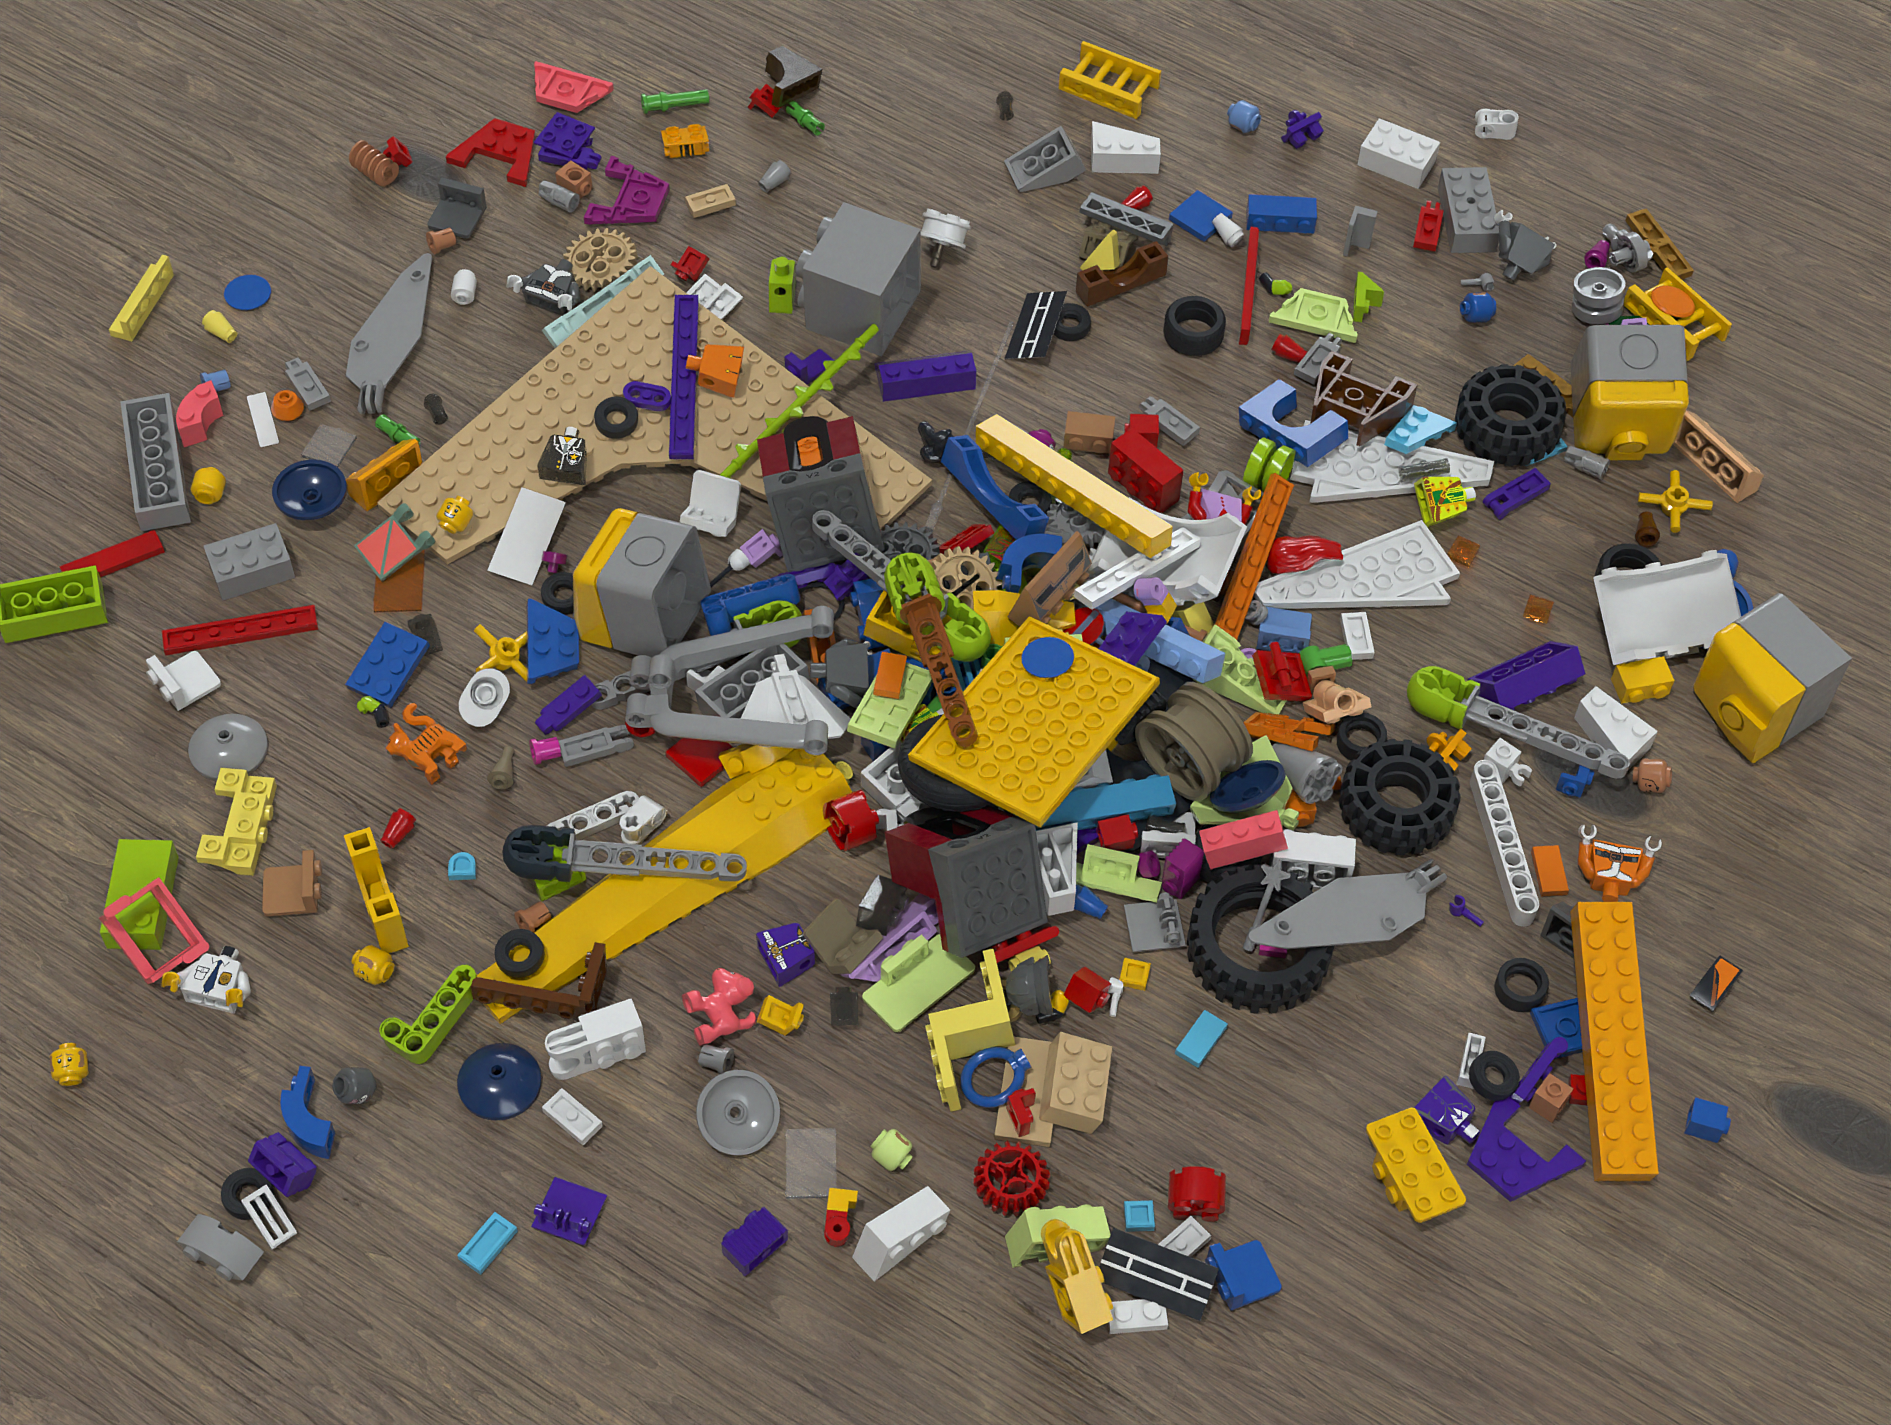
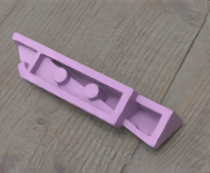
(915, 920)

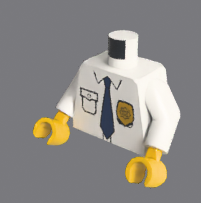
(212, 981)

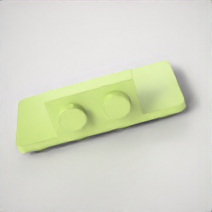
(915, 981)

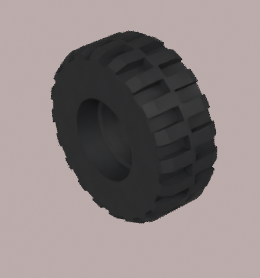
(1504, 439)
(1404, 766)

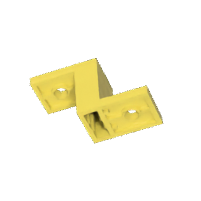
(968, 1030)

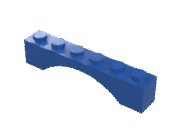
(967, 464)

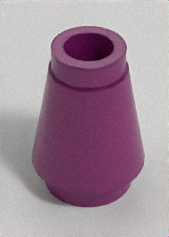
(1597, 255)

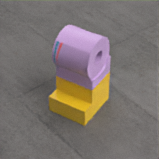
(1155, 597)

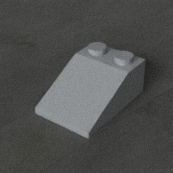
(1045, 162)

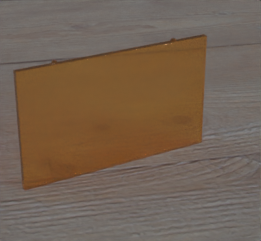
(402, 589)

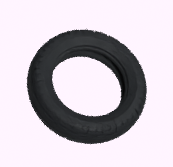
(929, 788)

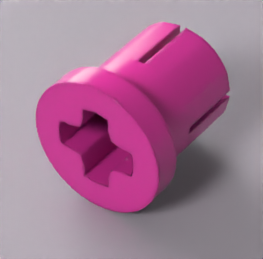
(544, 749)

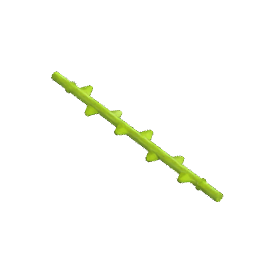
(803, 394)

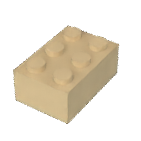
(1075, 1083)

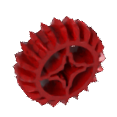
(995, 1165)

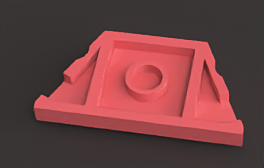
(567, 88)

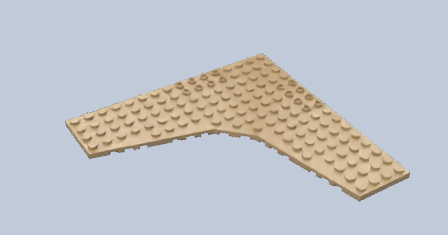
(621, 345)

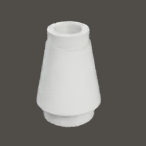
(1228, 230)

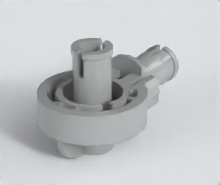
(1628, 248)

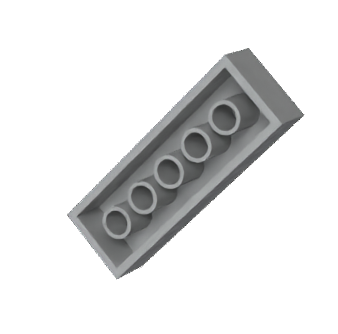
(155, 462)

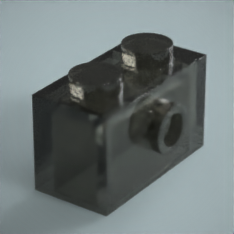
(882, 905)

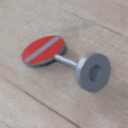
(1091, 626)

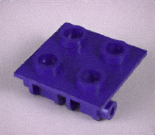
(565, 135)
(568, 1211)

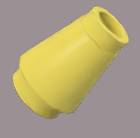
(219, 326)

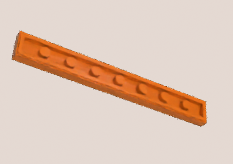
(1254, 555)

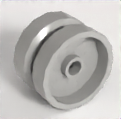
(1598, 295)

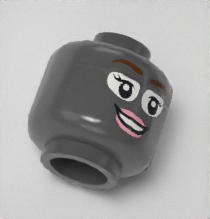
(354, 1085)

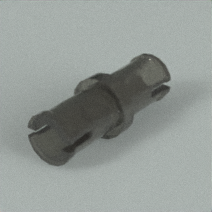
(1424, 469)

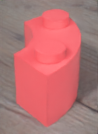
(197, 413)

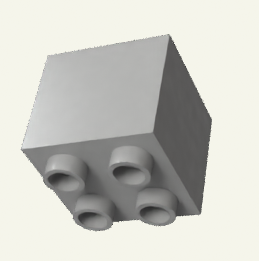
(860, 276)

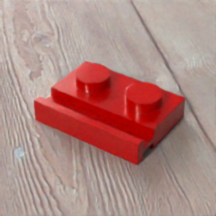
(968, 538)

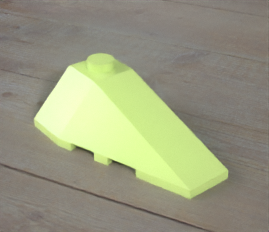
(1238, 675)

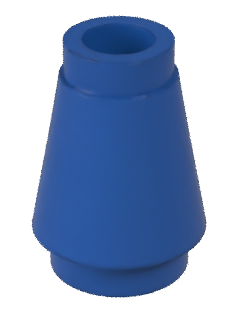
(1088, 902)

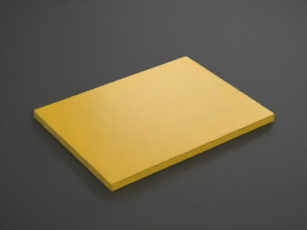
(1035, 730)

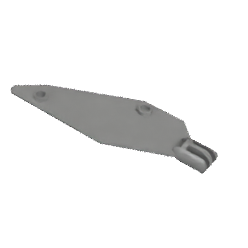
(389, 335)
(1352, 911)

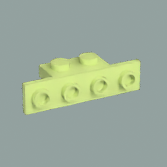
(1115, 873)

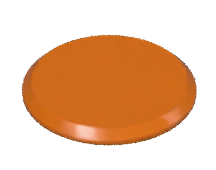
(1673, 301)

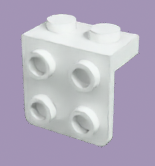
(712, 503)
(183, 679)

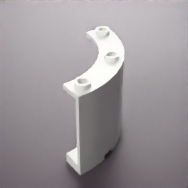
(1192, 577)
(1666, 607)

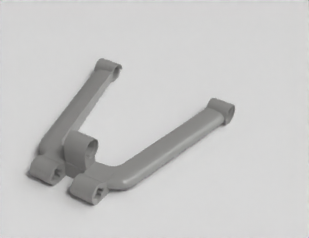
(661, 670)

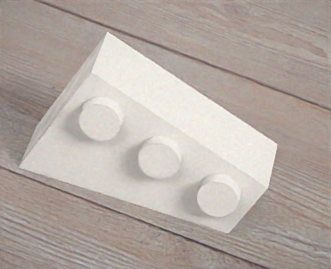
(1058, 867)
(900, 1232)

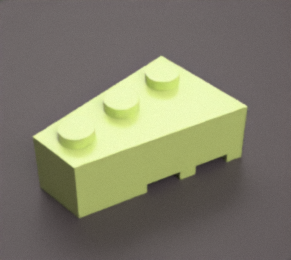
(1025, 1238)

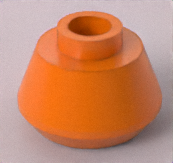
(287, 406)

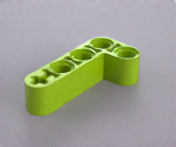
(456, 988)

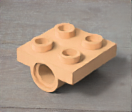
(1335, 701)

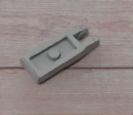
(594, 744)

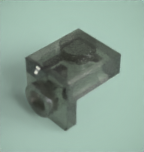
(426, 628)

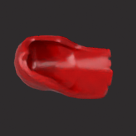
(1300, 553)

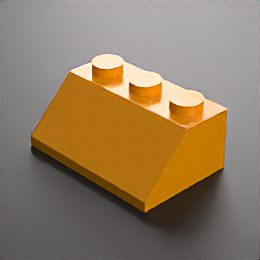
(383, 473)

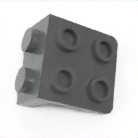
(459, 208)

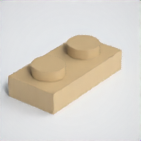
(710, 201)

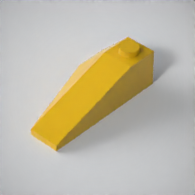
(996, 605)

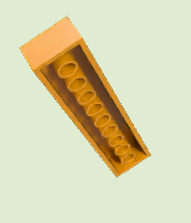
(1613, 1042)

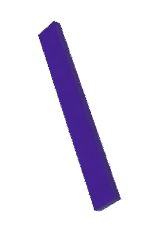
(683, 380)

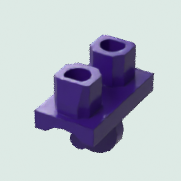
(1299, 124)
(842, 579)

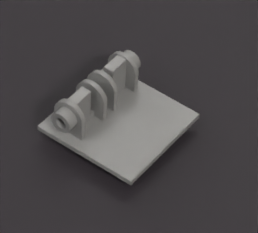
(1155, 924)

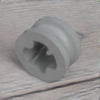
(1256, 612)

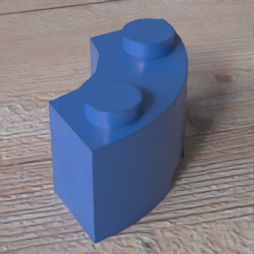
(864, 598)

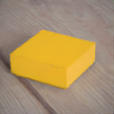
(1135, 973)

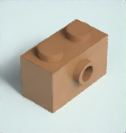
(1089, 432)

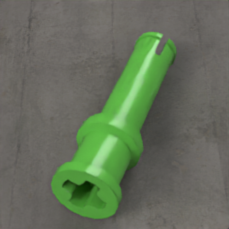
(664, 101)

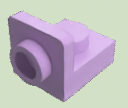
(761, 548)

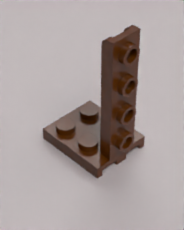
(547, 1001)

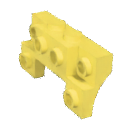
(246, 823)

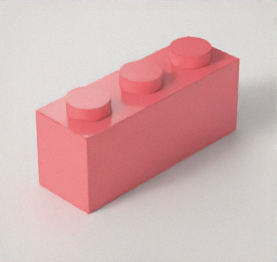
(1243, 839)

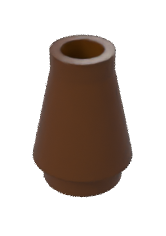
(1647, 531)

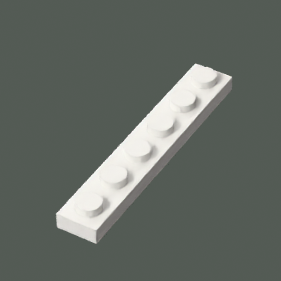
(1138, 566)

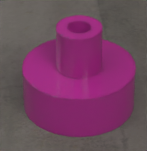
(553, 559)
(1148, 864)

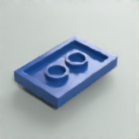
(387, 664)

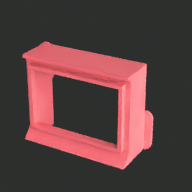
(197, 943)

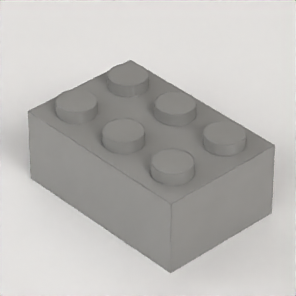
(249, 561)

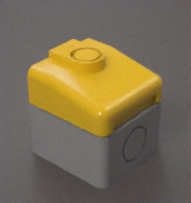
(1629, 389)
(639, 583)
(1769, 676)

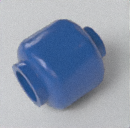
(1478, 307)

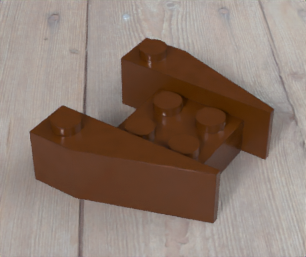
(1358, 401)

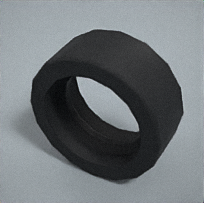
(1362, 721)
(1528, 968)

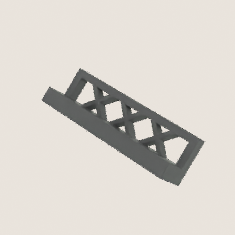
(1127, 218)

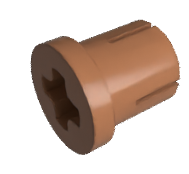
(440, 240)
(532, 916)

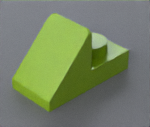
(1365, 294)

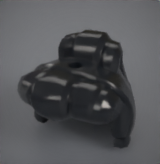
(933, 442)

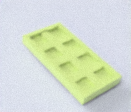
(887, 718)

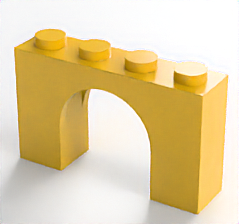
(375, 891)

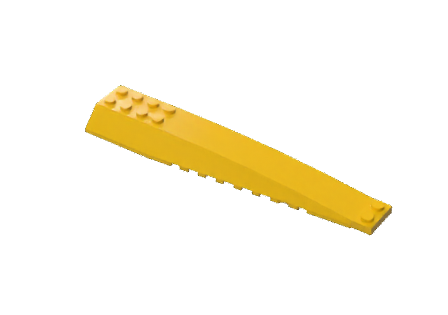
(752, 816)

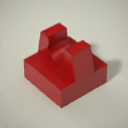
(397, 152)

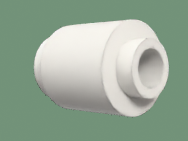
(463, 287)

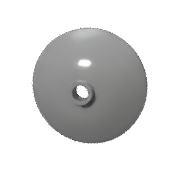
(242, 749)
(756, 1118)

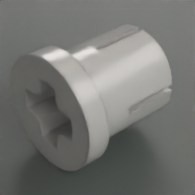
(716, 1058)

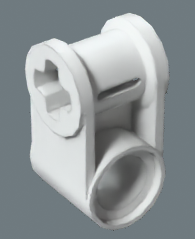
(1499, 124)
(641, 820)

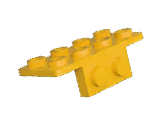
(1413, 1167)

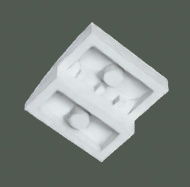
(715, 298)

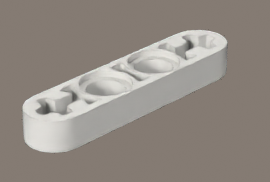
(590, 813)

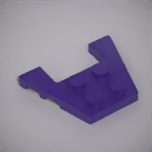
(1509, 1162)

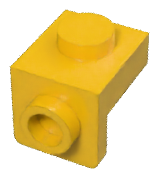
(780, 1015)

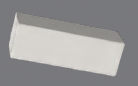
(1473, 1047)

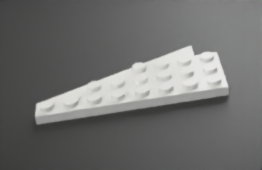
(1382, 572)

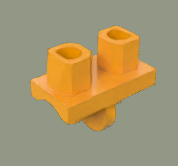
(1454, 745)

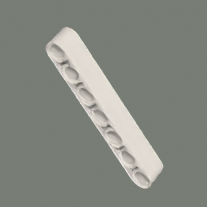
(1502, 852)

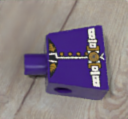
(785, 952)

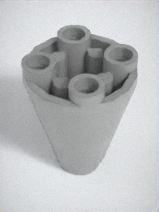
(1308, 772)

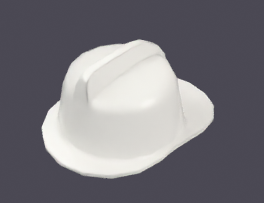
(484, 697)

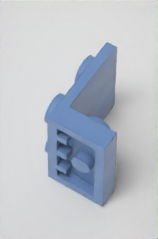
(1287, 628)

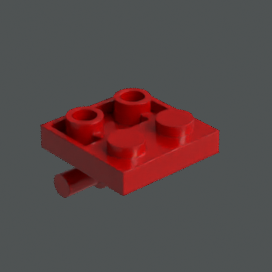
(1281, 674)

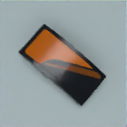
(1716, 983)

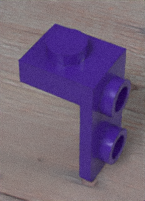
(809, 368)

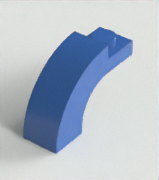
(307, 1131)

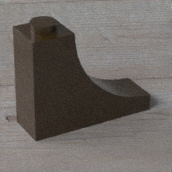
(794, 75)

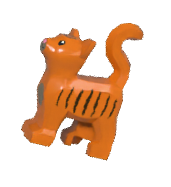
(427, 746)

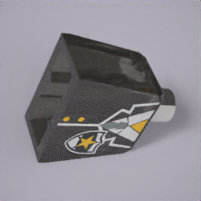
(564, 458)

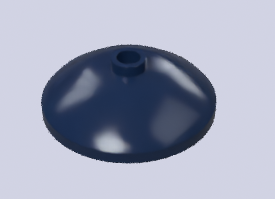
(309, 489)
(1248, 786)
(502, 1094)

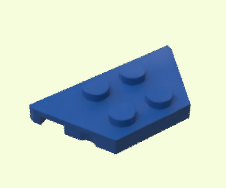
(550, 642)

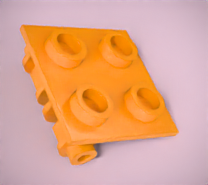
(694, 134)

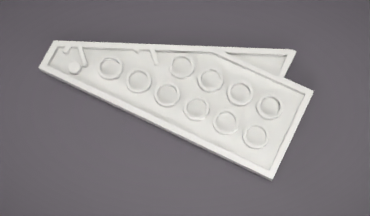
(1374, 470)

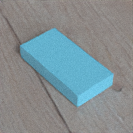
(1201, 1038)
(487, 1243)

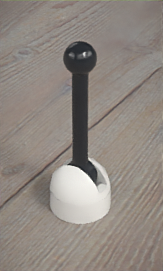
(736, 561)

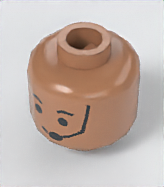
(1653, 775)

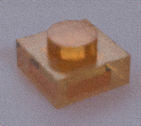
(1463, 551)
(1538, 609)

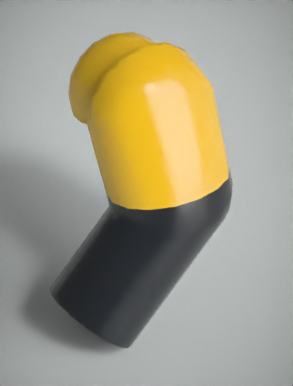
(1059, 1005)

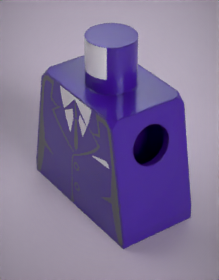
(1447, 1113)

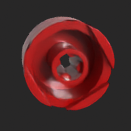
(851, 820)
(1196, 1193)

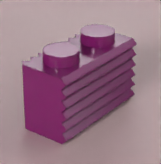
(1182, 868)

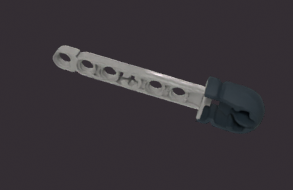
(522, 857)

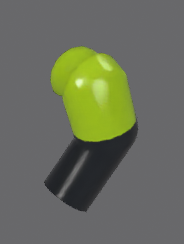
(1275, 287)
(378, 709)

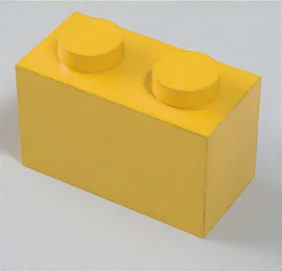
(1642, 680)

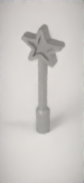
(1273, 879)

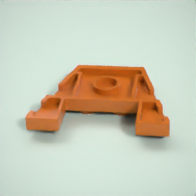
(1286, 730)

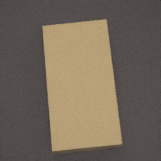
(1040, 1131)

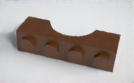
(1145, 266)

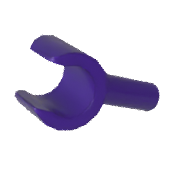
(1461, 910)

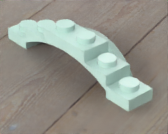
(571, 321)

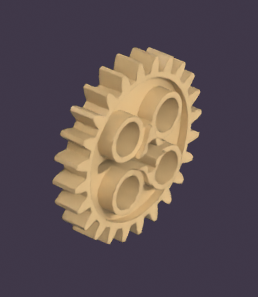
(601, 258)
(949, 568)

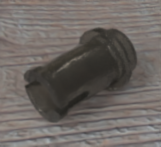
(1005, 102)
(434, 404)

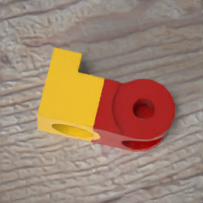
(836, 1223)

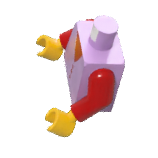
(1209, 504)

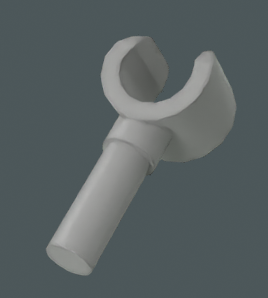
(1485, 280)

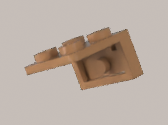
(292, 888)

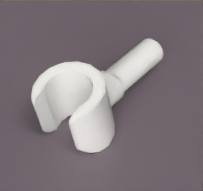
(1116, 989)

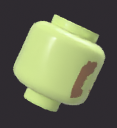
(891, 1150)

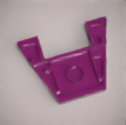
(637, 201)

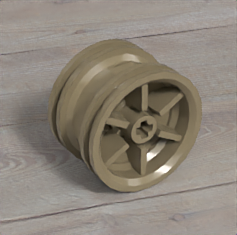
(1194, 740)

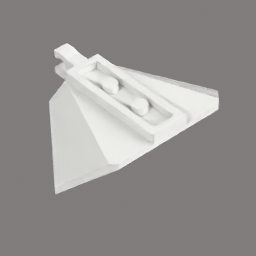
(793, 700)

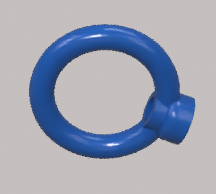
(1017, 1061)

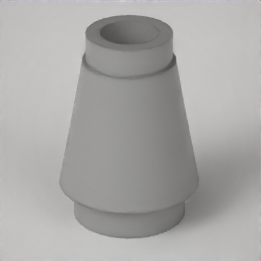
(774, 176)

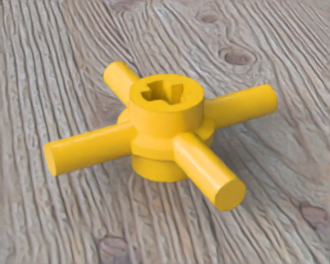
(1675, 501)
(503, 652)

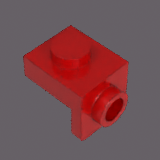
(690, 264)

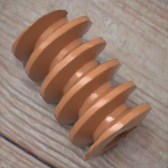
(373, 163)

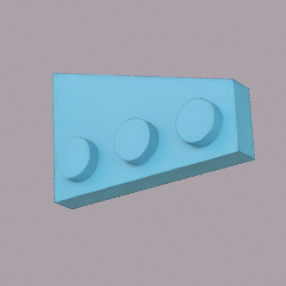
(1417, 428)

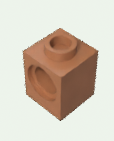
(574, 178)
(1550, 1098)

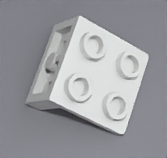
(1163, 843)

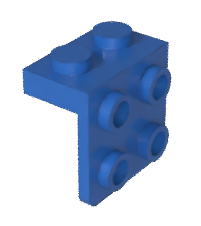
(1243, 1273)

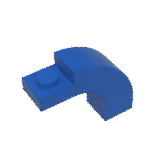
(1026, 553)

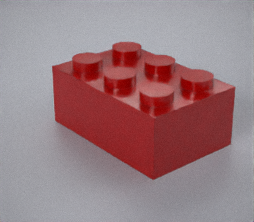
(1145, 471)

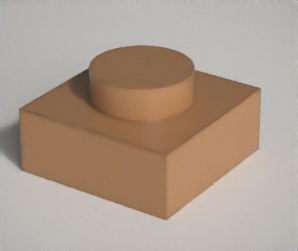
(1320, 674)

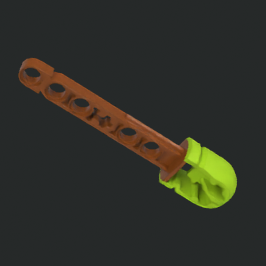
(922, 613)

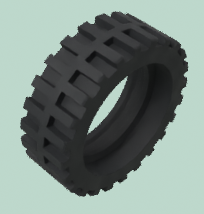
(1236, 982)

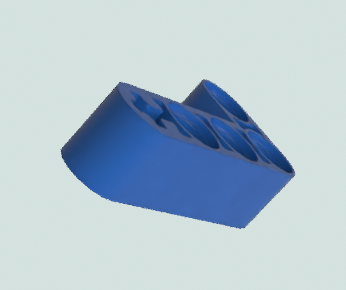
(723, 606)

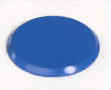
(247, 292)
(1047, 657)

